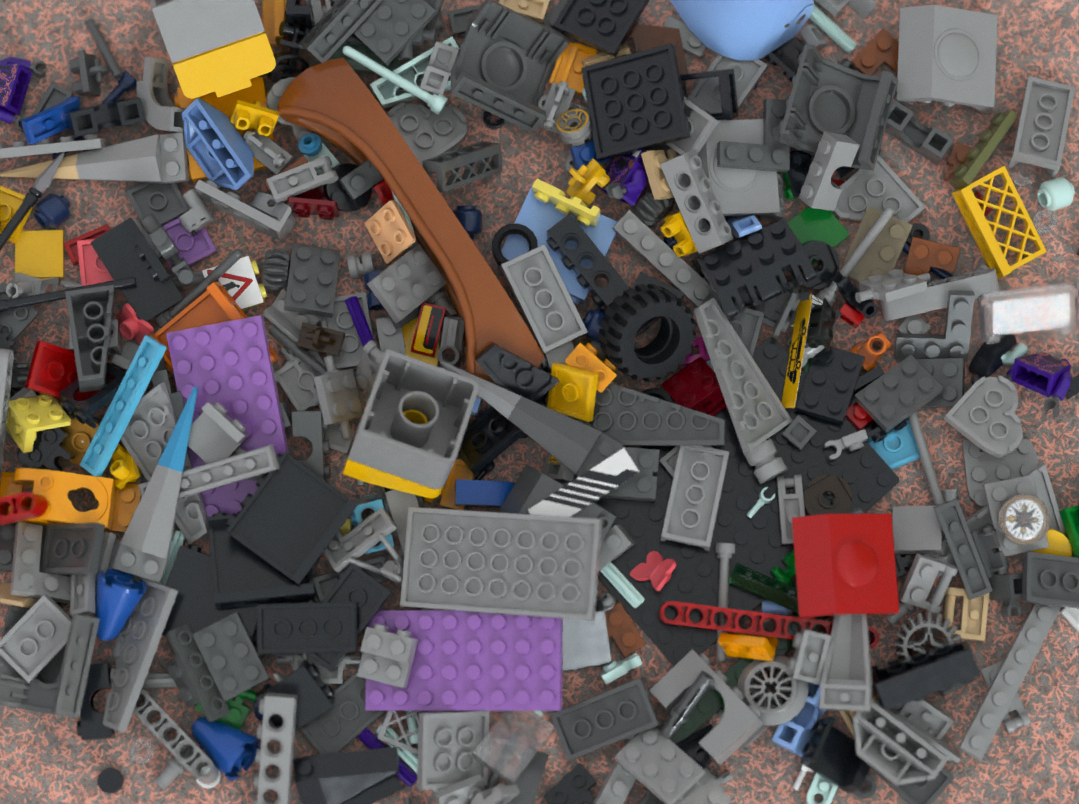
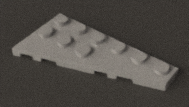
(748, 395)
(146, 440)

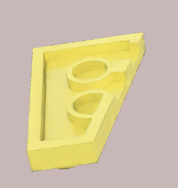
(575, 206)

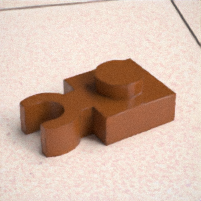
(956, 158)

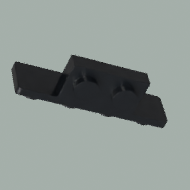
(787, 57)

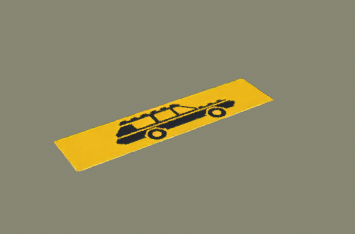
(796, 353)

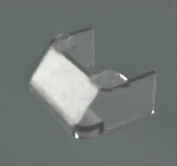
(1025, 311)

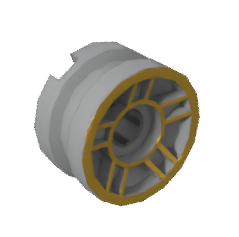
(574, 127)

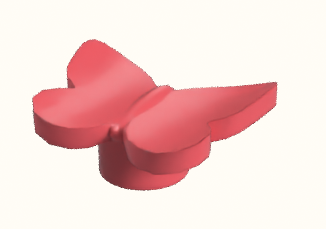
(131, 326)
(655, 570)

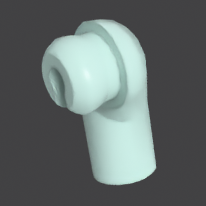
(1009, 357)

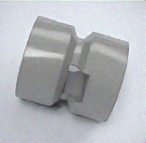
(765, 461)

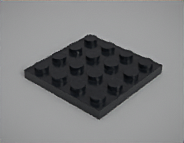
(635, 102)

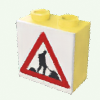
(242, 283)

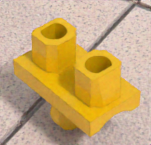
(254, 117)
(585, 179)
(676, 227)
(123, 467)

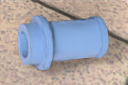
(773, 608)

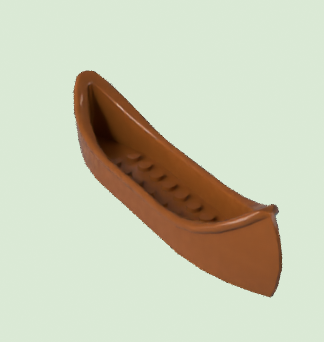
(343, 111)

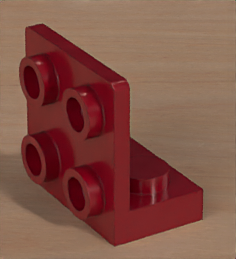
(314, 203)
(696, 388)

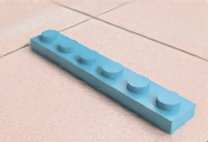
(123, 406)

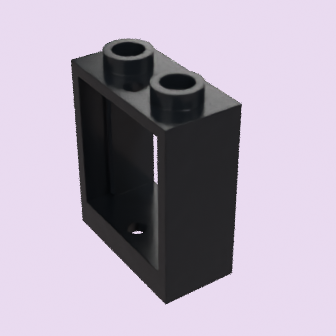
(727, 90)

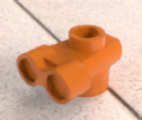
(870, 354)

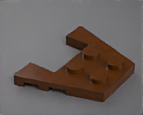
(649, 37)

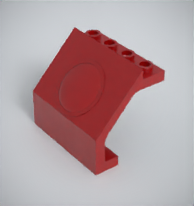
(845, 565)

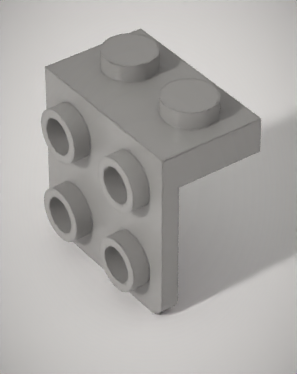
(215, 433)

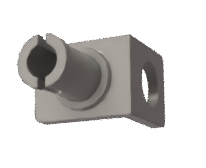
(28, 285)

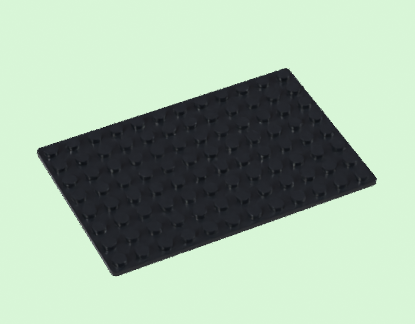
(755, 539)

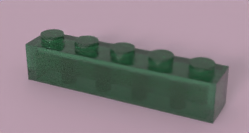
(765, 587)

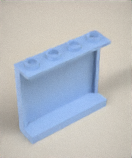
(540, 218)

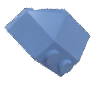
(217, 145)

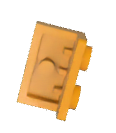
(273, 14)
(586, 358)
(748, 646)

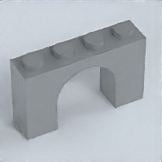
(738, 719)

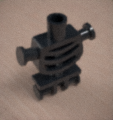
(289, 65)

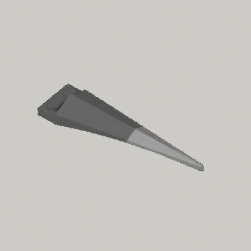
(566, 439)

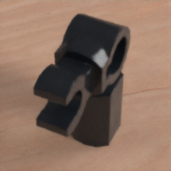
(848, 290)

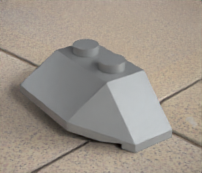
(894, 748)

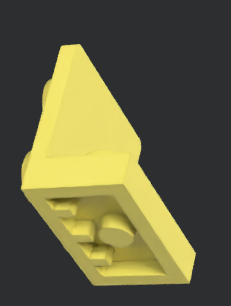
(33, 415)

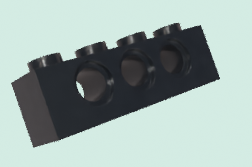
(569, 229)

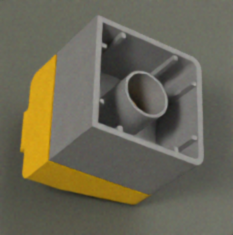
(214, 44)
(411, 426)

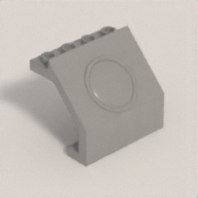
(947, 56)
(742, 189)

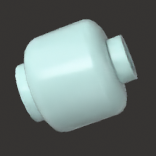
(1055, 194)

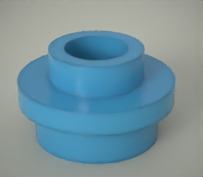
(310, 144)

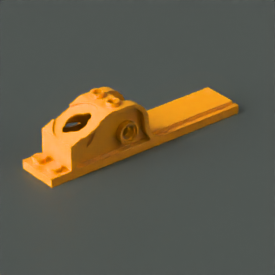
(113, 508)

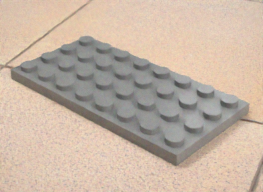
(501, 563)

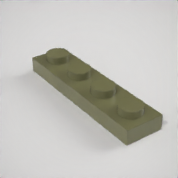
(981, 152)

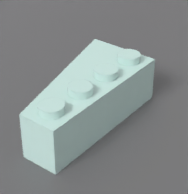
(390, 94)

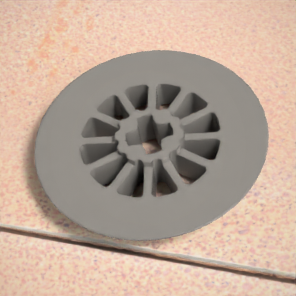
(784, 712)

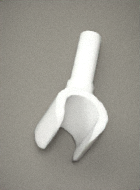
(802, 774)

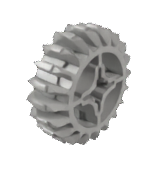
(916, 643)

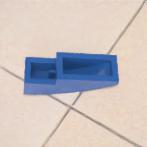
(481, 493)

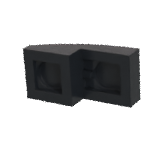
(988, 356)

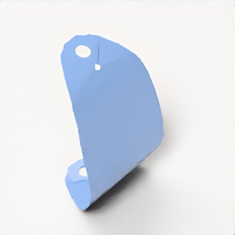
(743, 27)

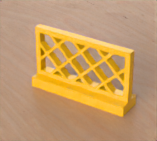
(980, 226)

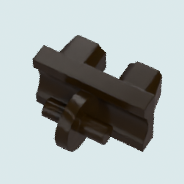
(321, 339)

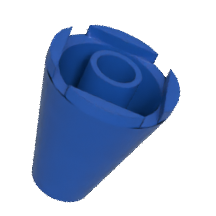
(115, 601)
(226, 746)

